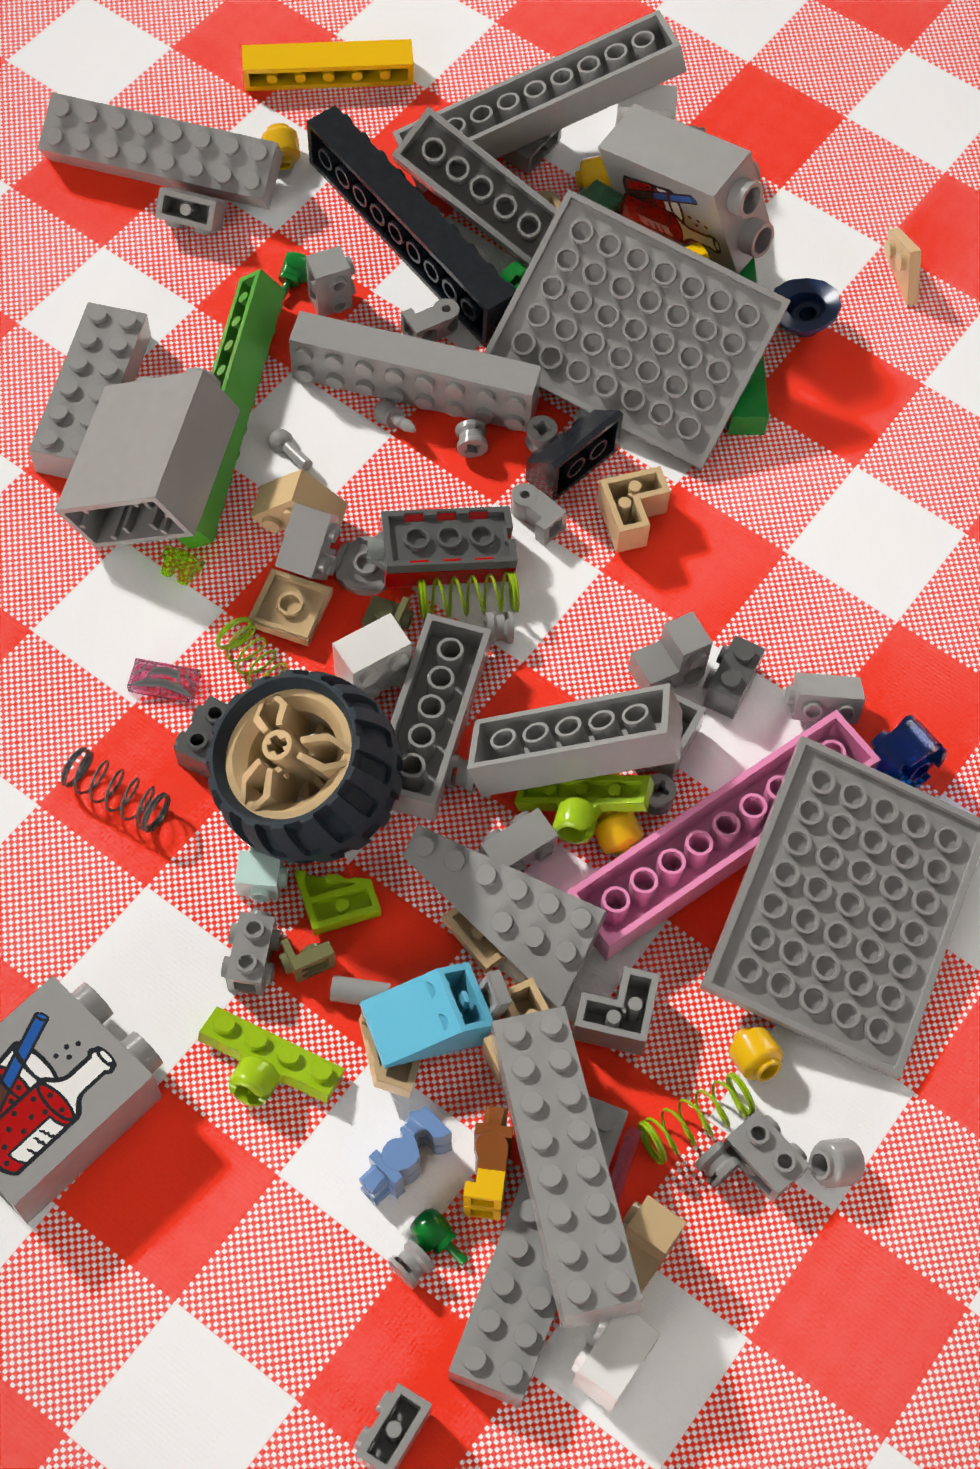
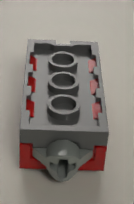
(443, 545)

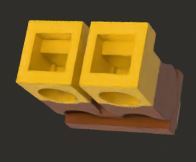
(491, 1152)

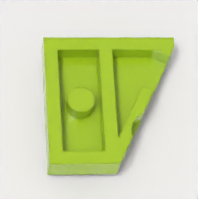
(336, 901)

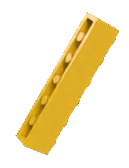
(327, 65)

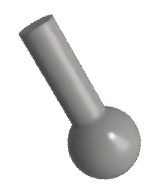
(282, 442)

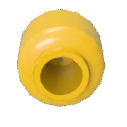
(288, 142)
(590, 170)
(618, 831)
(756, 1054)

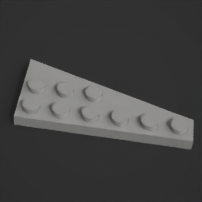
(524, 918)

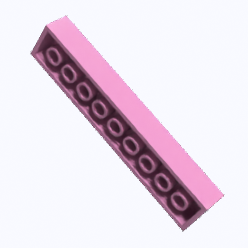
(700, 844)

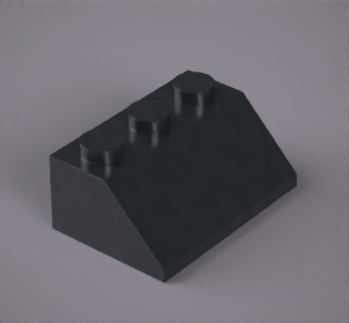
(575, 452)

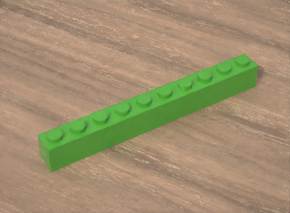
(239, 369)

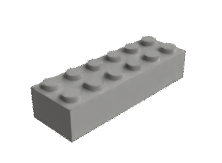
(475, 185)
(102, 353)
(436, 708)
(576, 740)

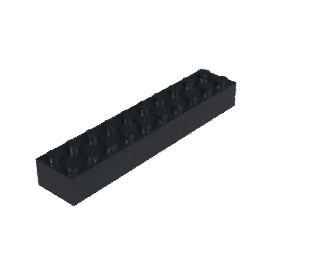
(408, 222)

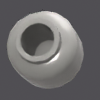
(837, 1162)

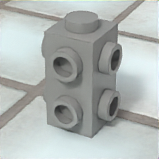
(818, 695)
(522, 842)
(253, 943)

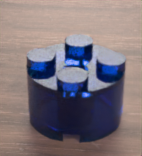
(908, 752)

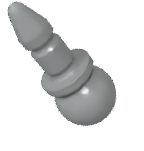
(388, 414)

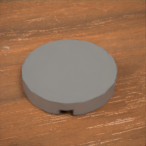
(355, 572)

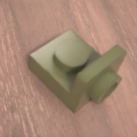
(381, 607)
(310, 962)

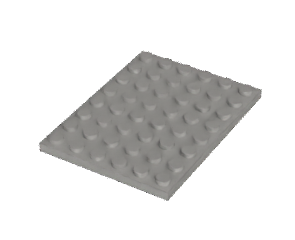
(638, 328)
(846, 908)

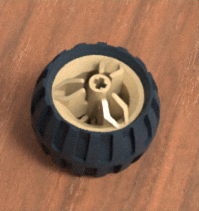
(268, 759)

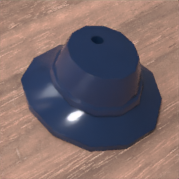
(812, 306)

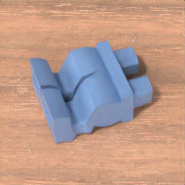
(400, 1157)

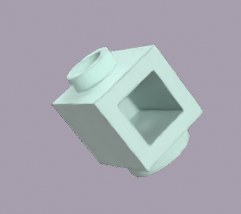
(259, 876)

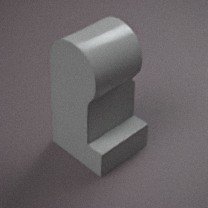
(432, 322)
(539, 511)

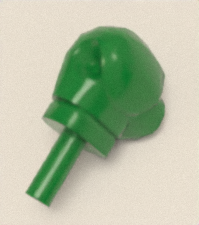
(293, 271)
(433, 1232)

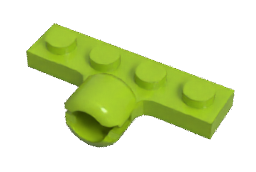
(584, 800)
(267, 1061)

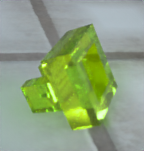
(184, 561)

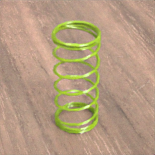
(513, 594)
(241, 640)
(647, 1129)

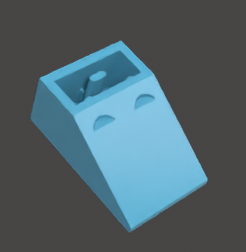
(428, 1016)

